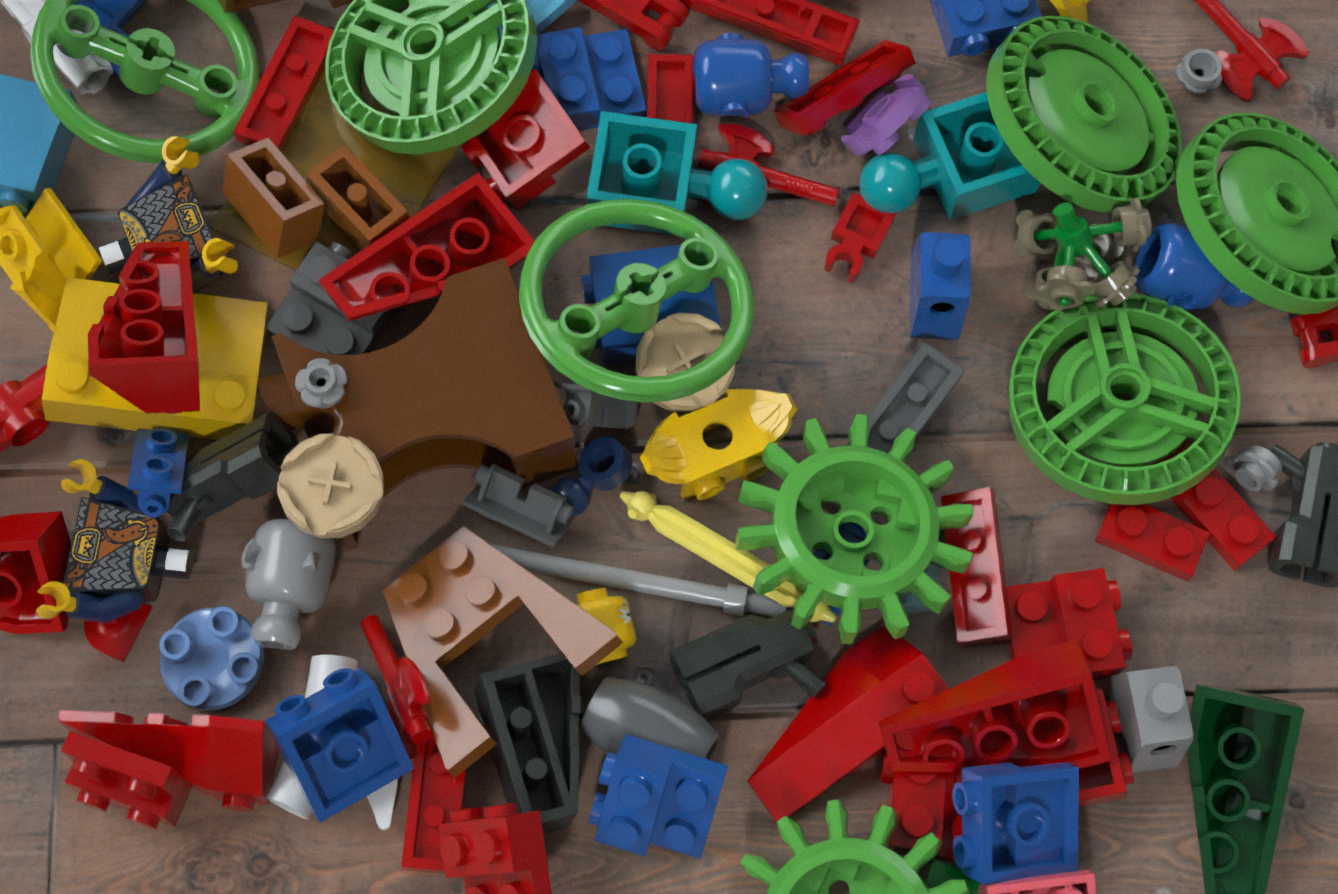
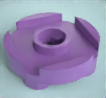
(882, 115)

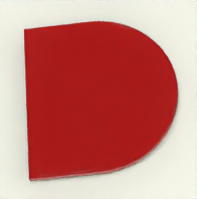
(117, 636)

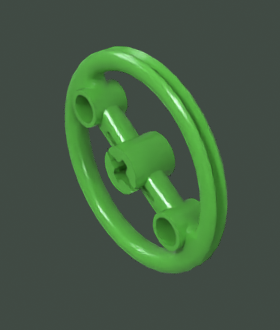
(145, 67)
(635, 300)

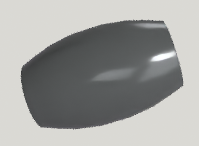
(646, 713)

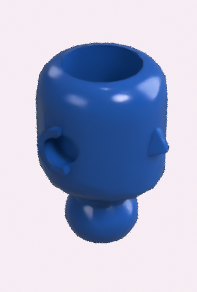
(739, 76)
(1180, 273)

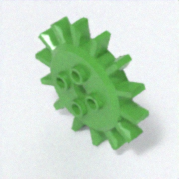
(859, 485)
(861, 863)

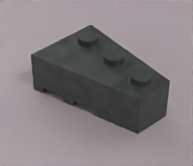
(535, 722)

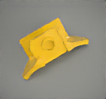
(44, 252)
(681, 456)

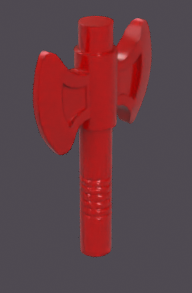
(1255, 54)
(750, 145)
(405, 687)

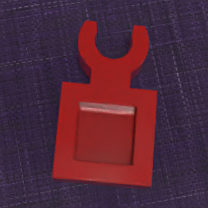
(858, 232)

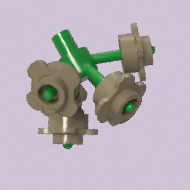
(1090, 245)

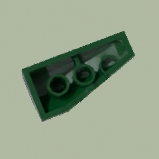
(1240, 783)

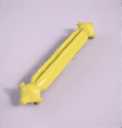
(713, 548)

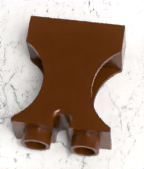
(444, 396)

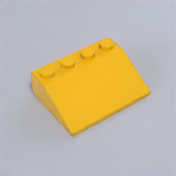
(228, 358)

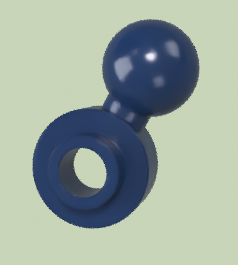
(594, 474)

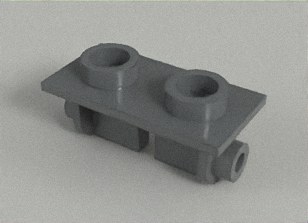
(598, 410)
(539, 515)

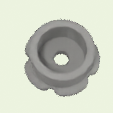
(1205, 62)
(323, 396)
(1257, 468)

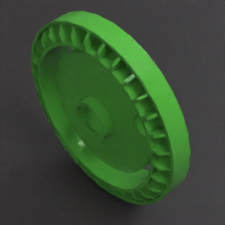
(431, 67)
(1082, 112)
(1266, 210)
(1118, 433)

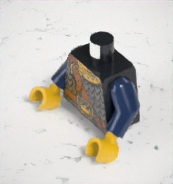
(168, 212)
(113, 554)

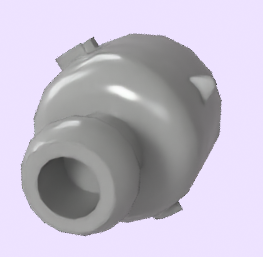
(288, 577)

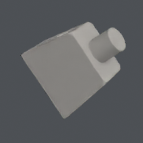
(1152, 716)

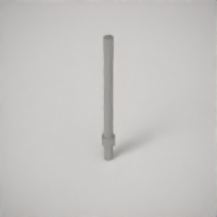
(733, 599)

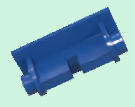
(157, 468)

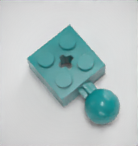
(958, 156)
(654, 163)

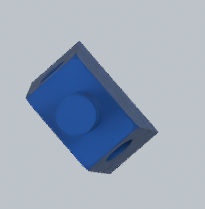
(937, 275)

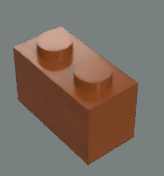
(273, 198)
(356, 198)

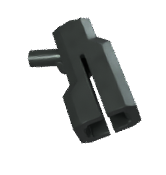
(230, 471)
(1312, 529)
(741, 656)

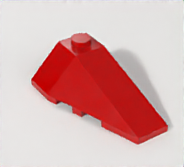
(415, 258)
(148, 332)
(31, 554)
(1018, 713)
(840, 725)
(214, 754)

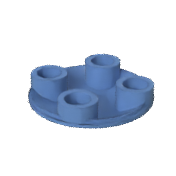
(210, 658)

